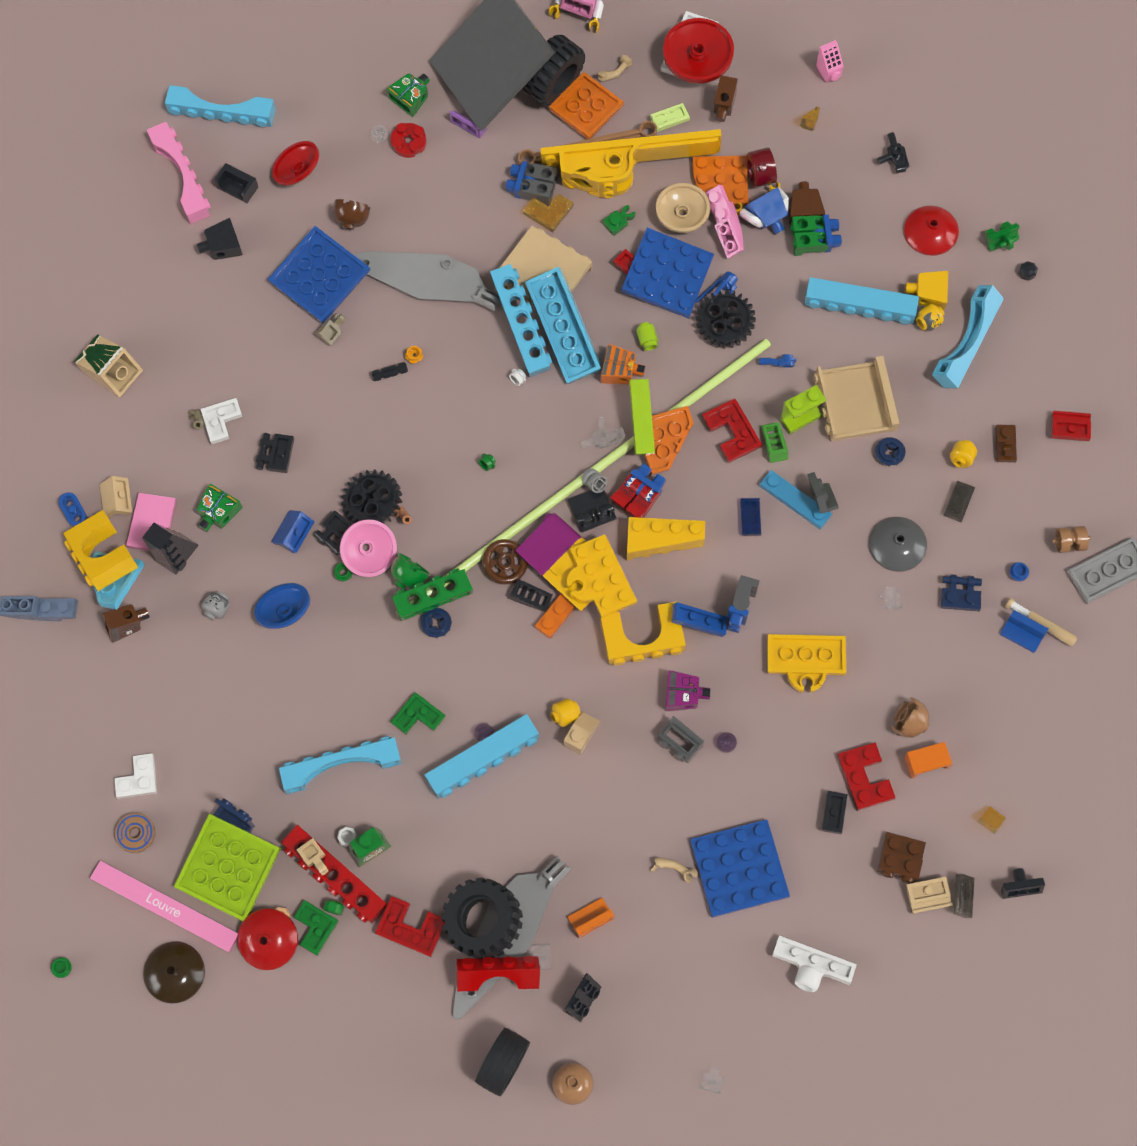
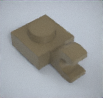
(330, 329)

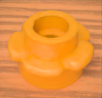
(414, 350)

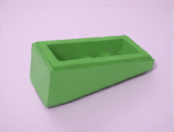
(777, 453)

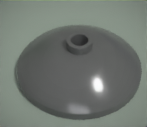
(894, 554)

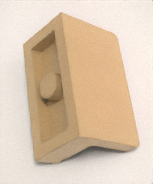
(116, 496)

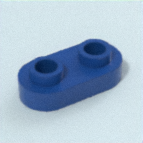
(73, 511)

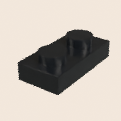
(834, 812)

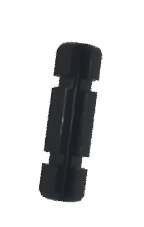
(389, 371)

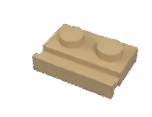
(929, 895)

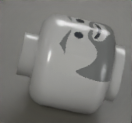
(215, 605)

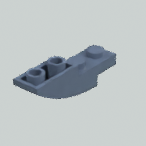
(38, 609)

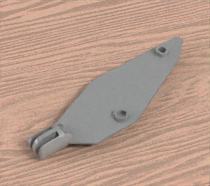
(430, 277)
(533, 895)

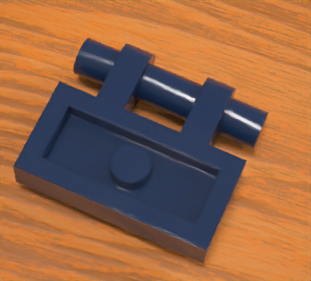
(958, 598)

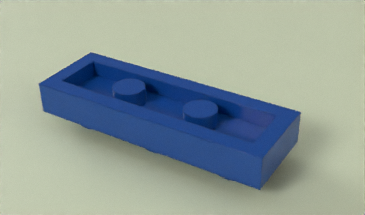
(699, 619)

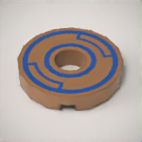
(127, 824)

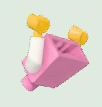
(584, 8)

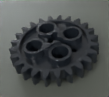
(721, 304)
(359, 491)

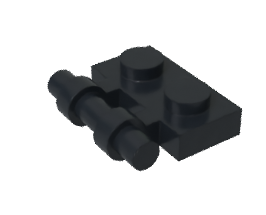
(280, 453)
(335, 525)

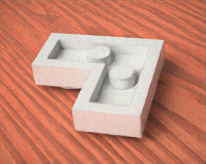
(217, 415)
(143, 780)

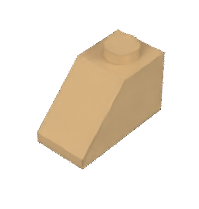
(581, 733)

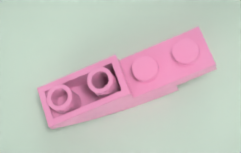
(727, 221)

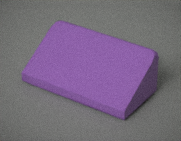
(465, 123)

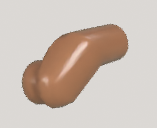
(405, 516)

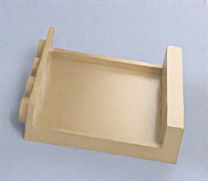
(541, 253)
(857, 400)

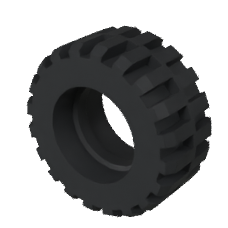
(557, 72)
(459, 907)

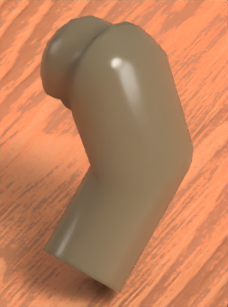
(197, 415)

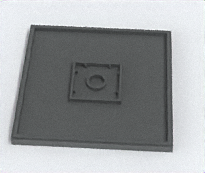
(491, 58)

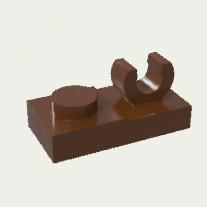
(1006, 443)

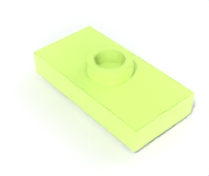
(670, 117)

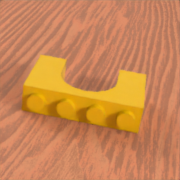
(104, 569)
(620, 649)

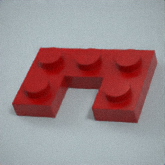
(733, 416)
(853, 767)
(393, 929)

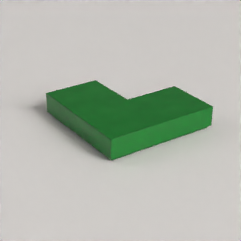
(417, 709)
(320, 926)

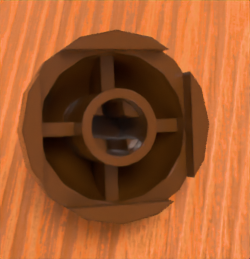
(351, 213)

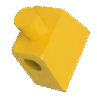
(931, 288)

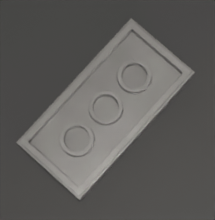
(1106, 571)

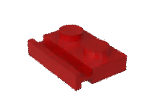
(1071, 425)

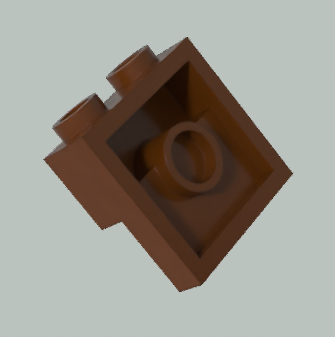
(901, 857)

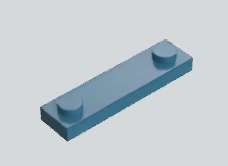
(794, 499)

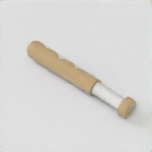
(1055, 630)

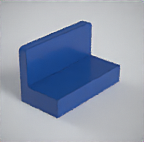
(293, 530)
(1024, 631)

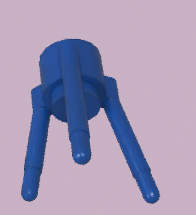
(726, 282)

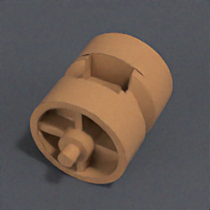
(1071, 539)

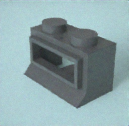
(679, 752)

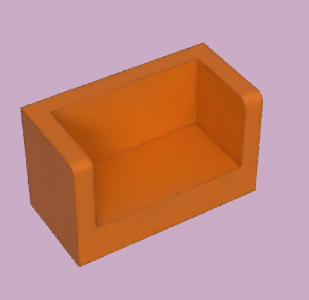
(928, 759)

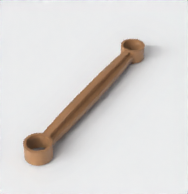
(635, 133)

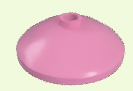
(380, 550)

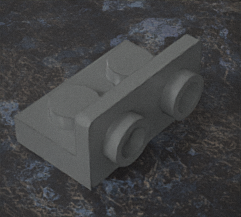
(822, 494)

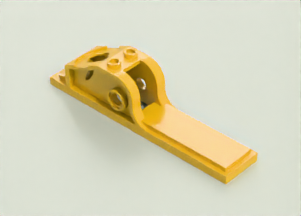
(611, 163)

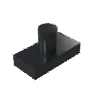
(1022, 886)

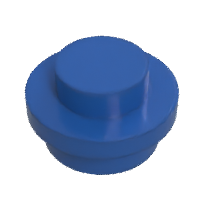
(1019, 571)

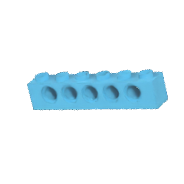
(509, 275)

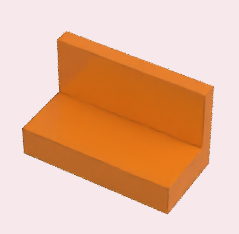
(591, 917)

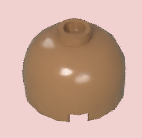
(911, 719)
(572, 1083)

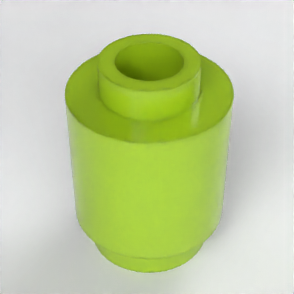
(647, 336)

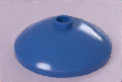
(282, 606)

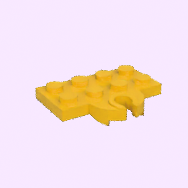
(600, 577)
(806, 658)

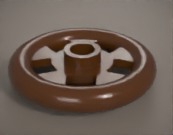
(488, 562)

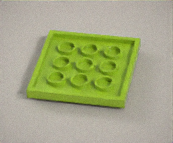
(227, 867)

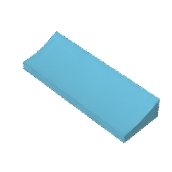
(564, 325)

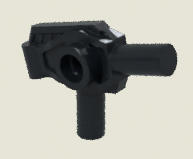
(896, 154)

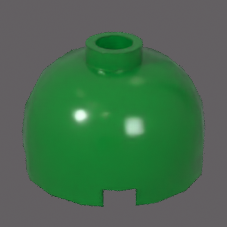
(407, 572)

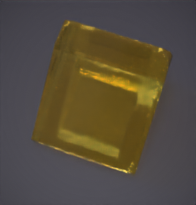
(809, 120)
(992, 819)

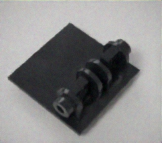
(591, 510)
(583, 998)

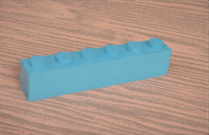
(861, 300)
(482, 756)

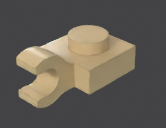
(312, 855)

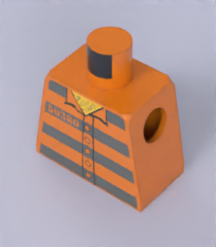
(620, 366)

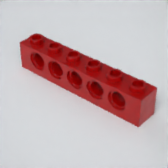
(375, 904)

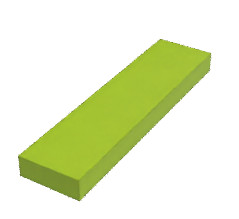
(641, 416)

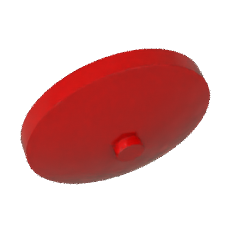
(698, 50)

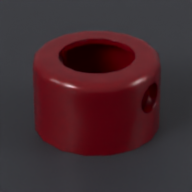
(767, 168)

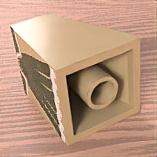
(108, 365)

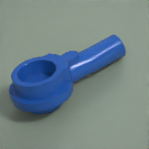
(786, 361)

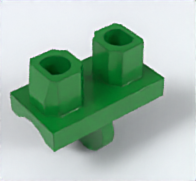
(1004, 237)

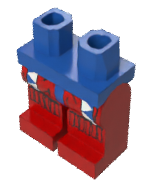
(638, 492)

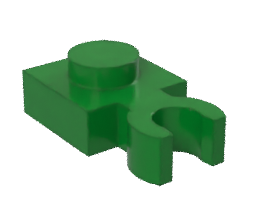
(618, 221)

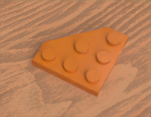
(669, 435)

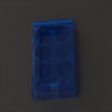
(750, 516)

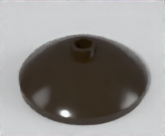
(184, 981)

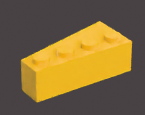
(658, 536)

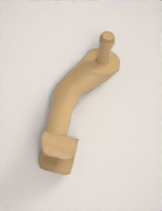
(625, 61)
(662, 863)

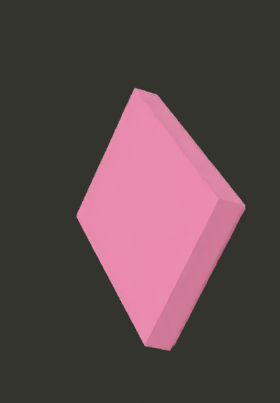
(147, 511)

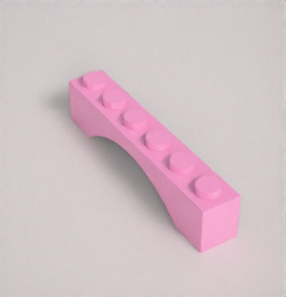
(192, 201)

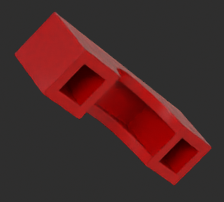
(475, 971)

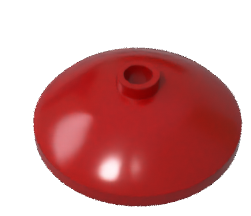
(295, 163)
(927, 238)
(280, 935)

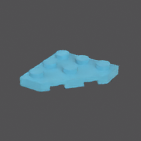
(115, 593)

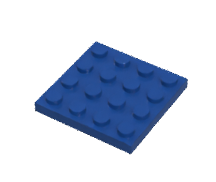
(667, 272)
(319, 274)
(739, 868)

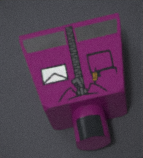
(684, 691)

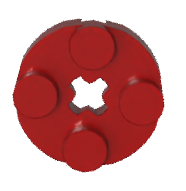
(412, 131)

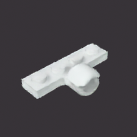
(813, 964)

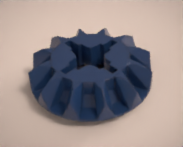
(892, 444)
(438, 614)

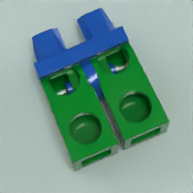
(814, 234)

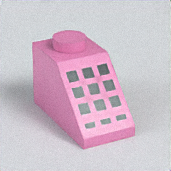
(830, 62)

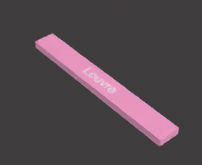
(164, 906)

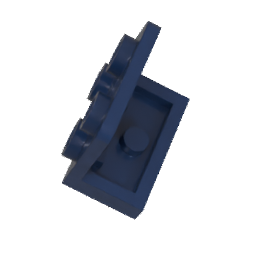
(228, 813)

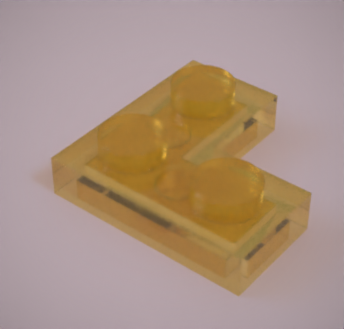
(549, 216)

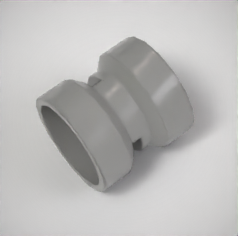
(594, 480)

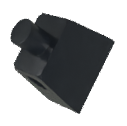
(221, 241)

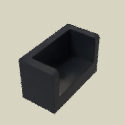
(236, 183)

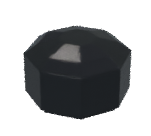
(1028, 270)

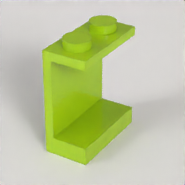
(802, 409)

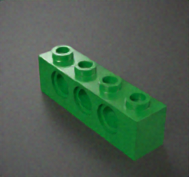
(457, 577)

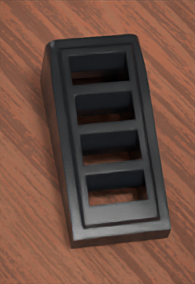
(528, 601)

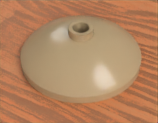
(682, 199)

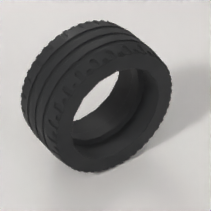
(502, 1061)

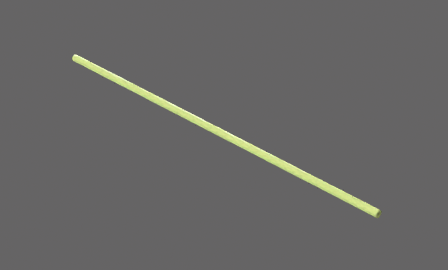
(605, 462)

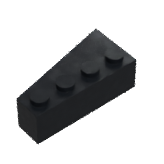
(169, 547)

